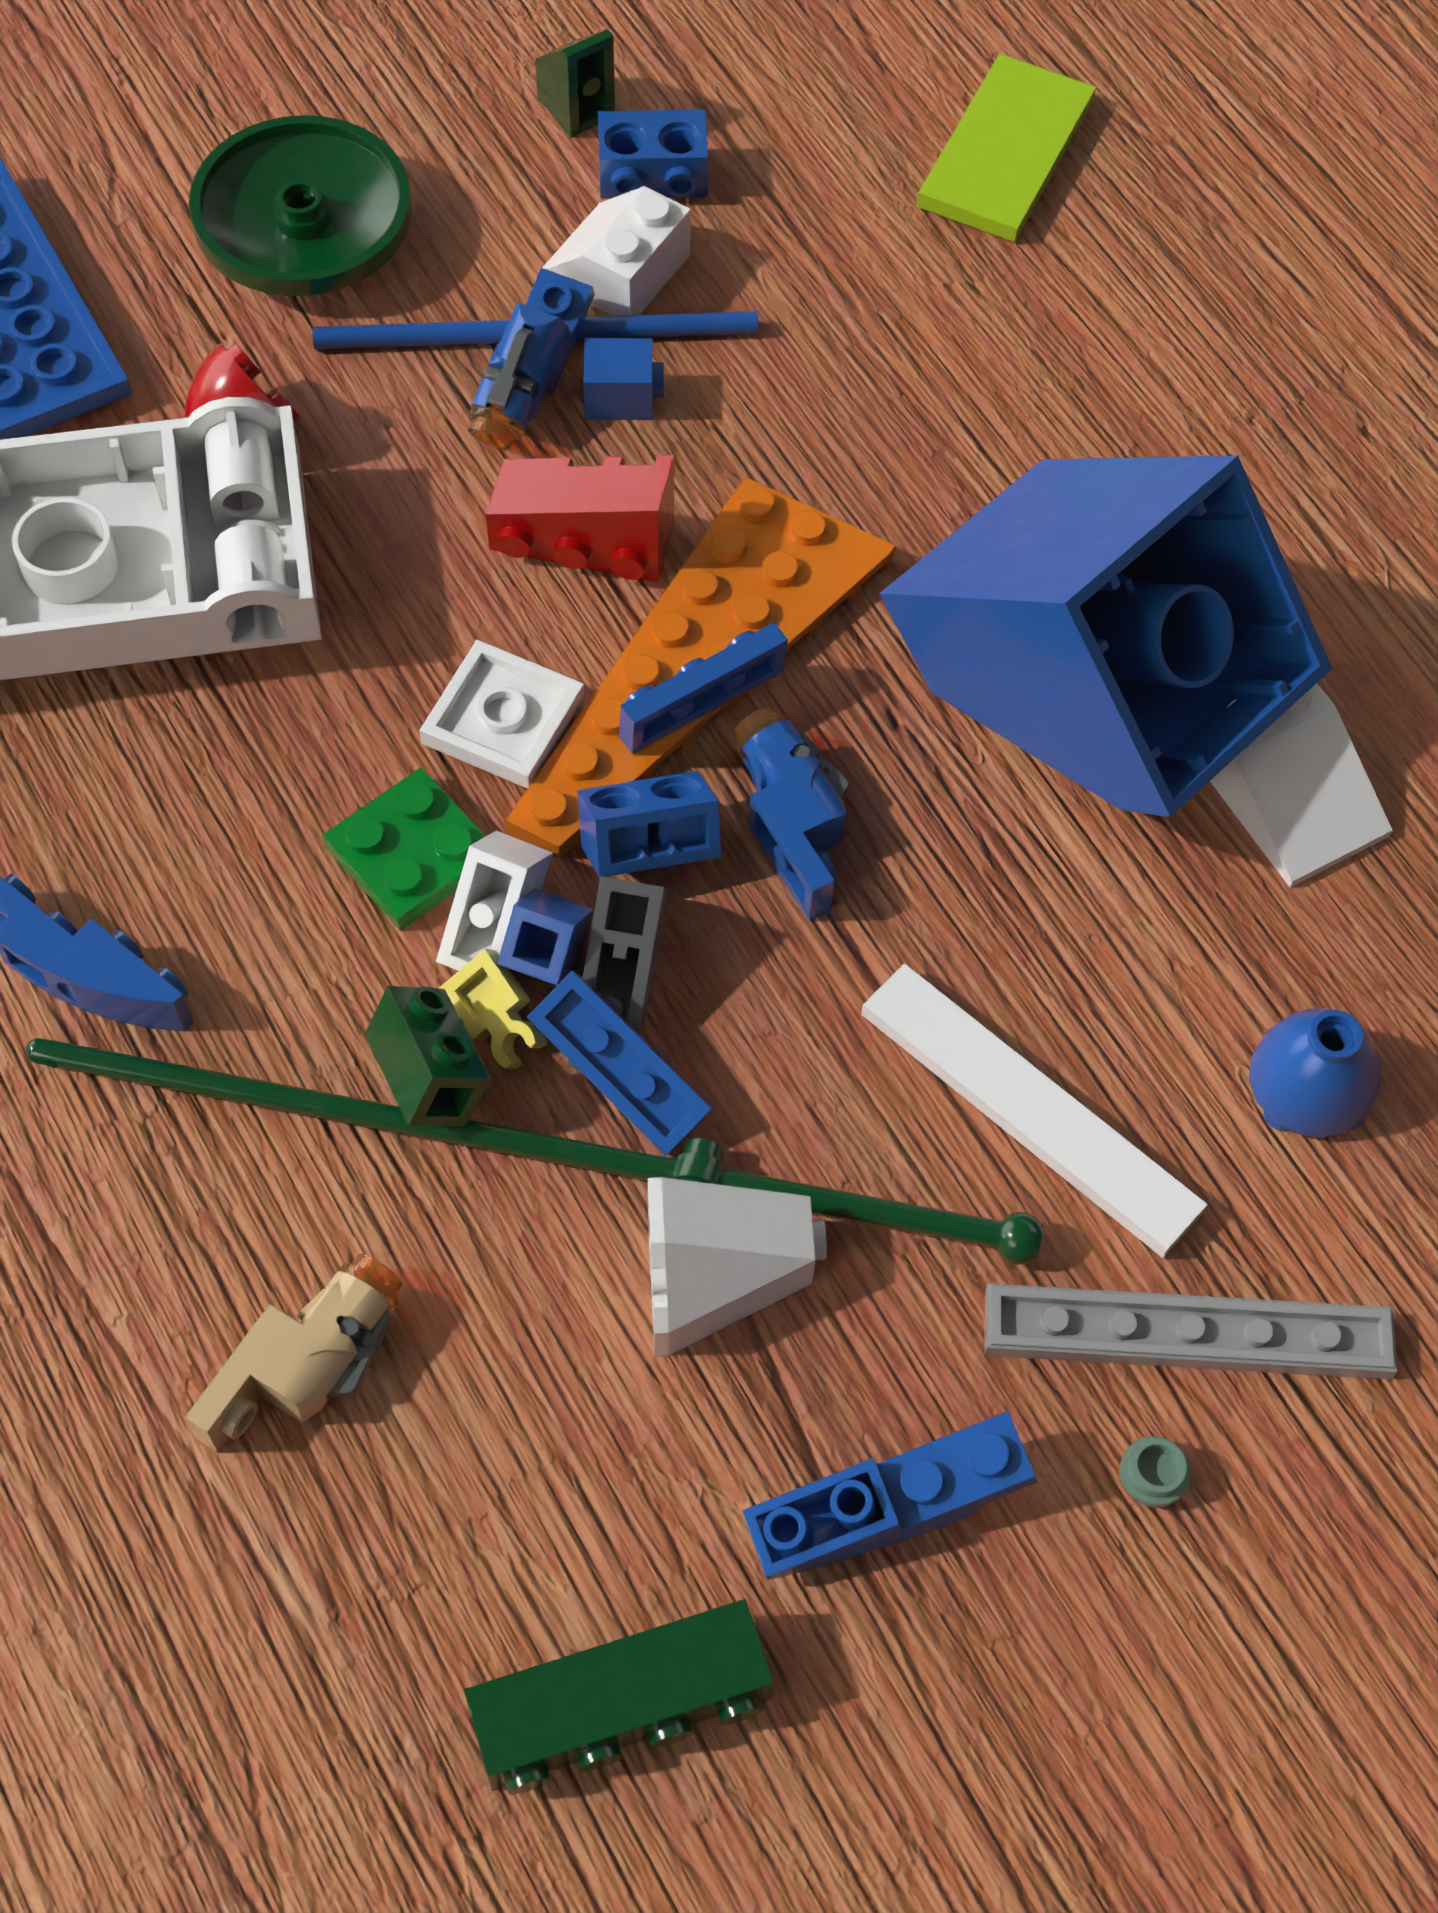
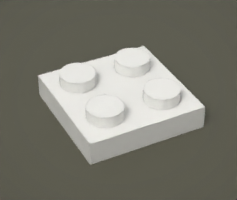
(502, 713)

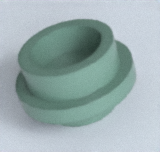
(1155, 1471)

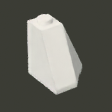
(724, 1255)

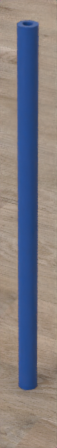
(492, 331)

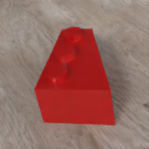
(585, 516)

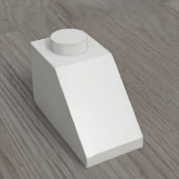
(493, 879)

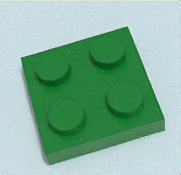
(405, 847)

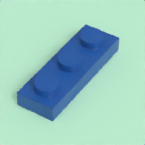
(702, 687)
(620, 1062)

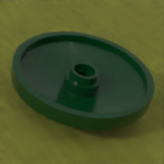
(300, 205)

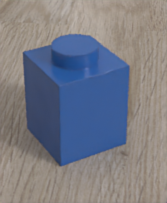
(620, 379)
(545, 936)

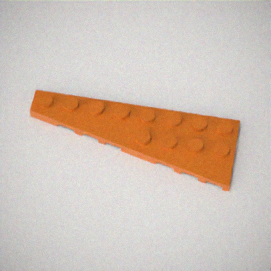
(753, 567)

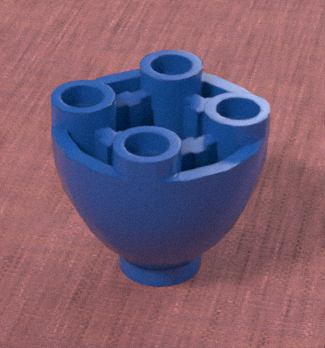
(1316, 1073)

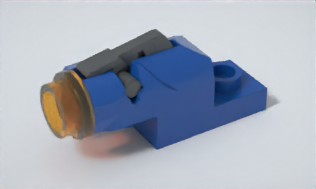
(529, 358)
(795, 806)

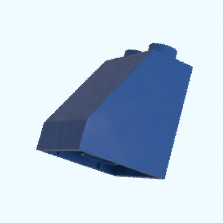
(1115, 622)

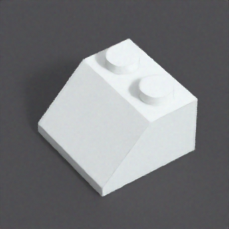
(627, 250)

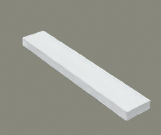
(1034, 1110)

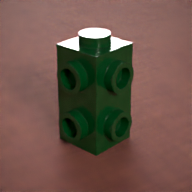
(427, 1056)

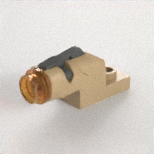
(301, 1362)

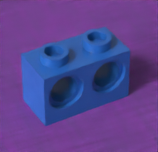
(654, 151)
(649, 823)

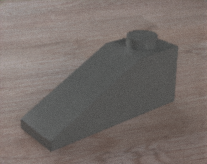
(626, 945)

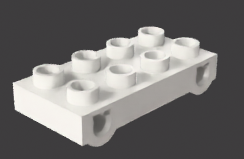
(154, 541)

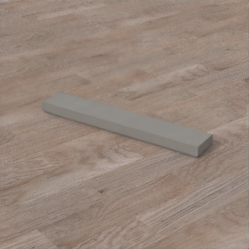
(1190, 1331)

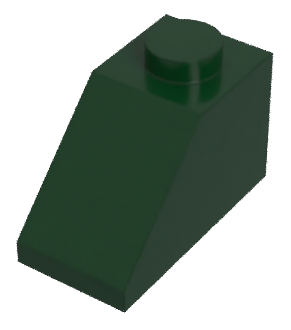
(578, 81)

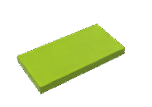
(1006, 147)

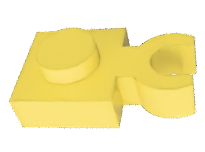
(488, 1004)

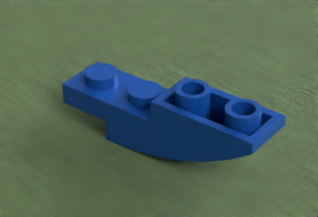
(88, 965)
(889, 1500)

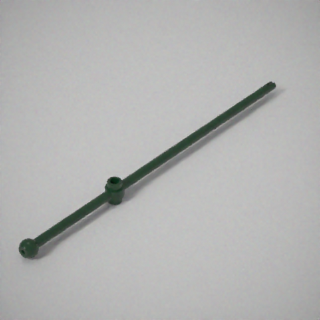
(1015, 1237)

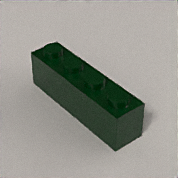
(619, 1696)

